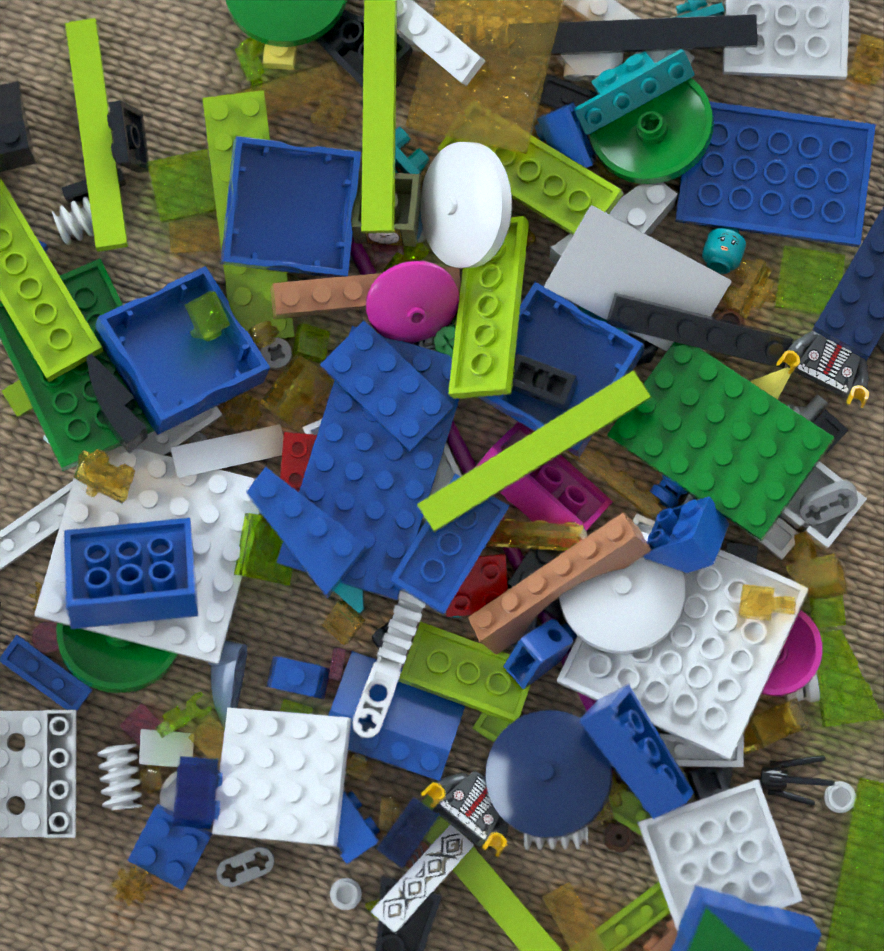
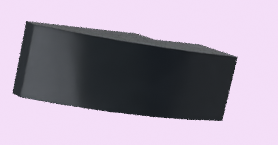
(116, 406)

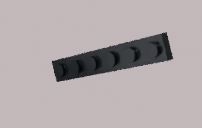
(698, 330)

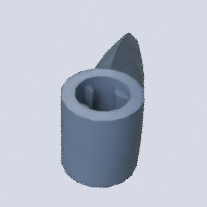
(228, 678)

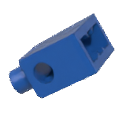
(544, 644)
(298, 677)

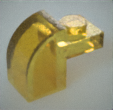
(821, 575)
(774, 725)

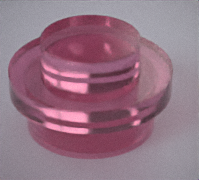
(45, 637)

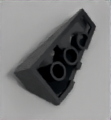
(346, 46)

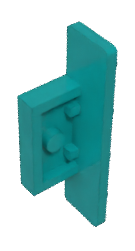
(631, 86)

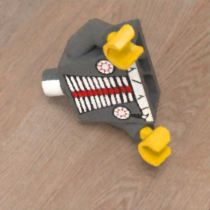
(828, 366)
(468, 808)

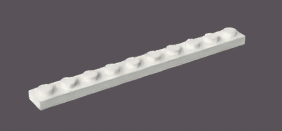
(47, 516)

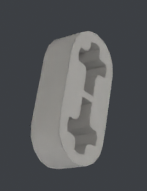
(828, 502)
(243, 859)

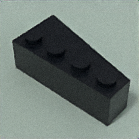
(415, 930)

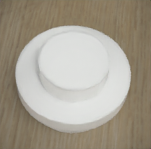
(839, 797)
(345, 893)

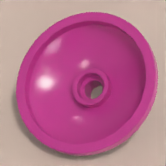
(411, 290)
(798, 659)

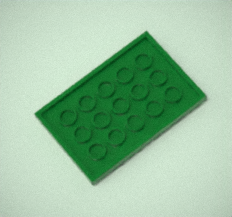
(68, 403)
(722, 438)

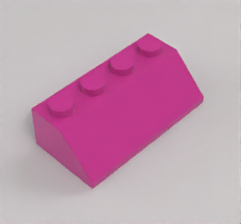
(552, 491)

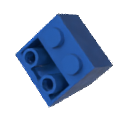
(687, 536)

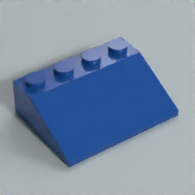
(130, 573)
(415, 727)

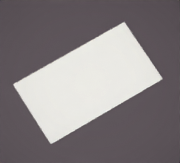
(619, 259)

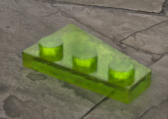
(842, 688)

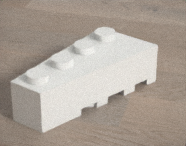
(640, 208)

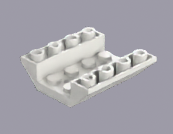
(39, 773)

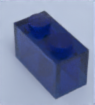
(195, 792)
(409, 832)

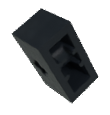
(543, 382)

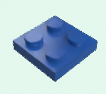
(168, 849)

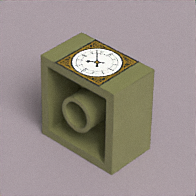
(406, 213)

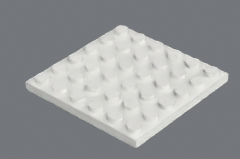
(217, 509)
(708, 668)

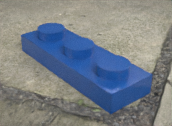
(45, 674)

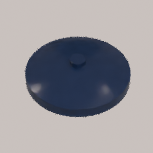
(548, 775)

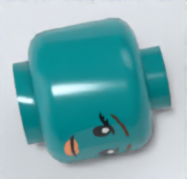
(724, 250)

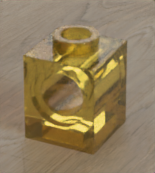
(872, 47)

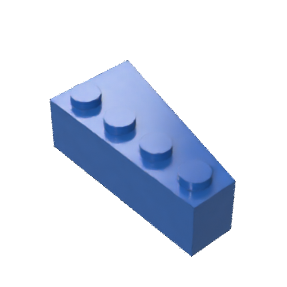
(311, 535)
(637, 751)
(355, 831)

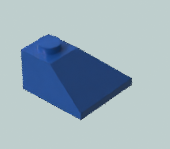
(564, 133)

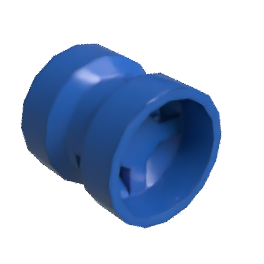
(666, 497)

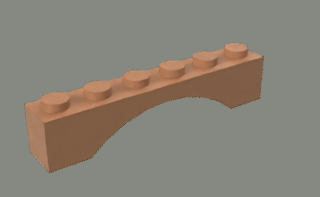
(327, 294)
(603, 551)

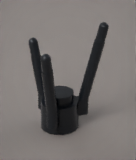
(775, 778)

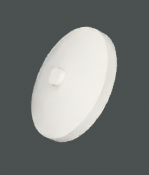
(465, 205)
(626, 606)

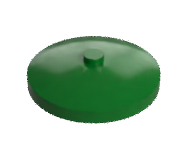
(285, 21)
(658, 137)
(111, 662)

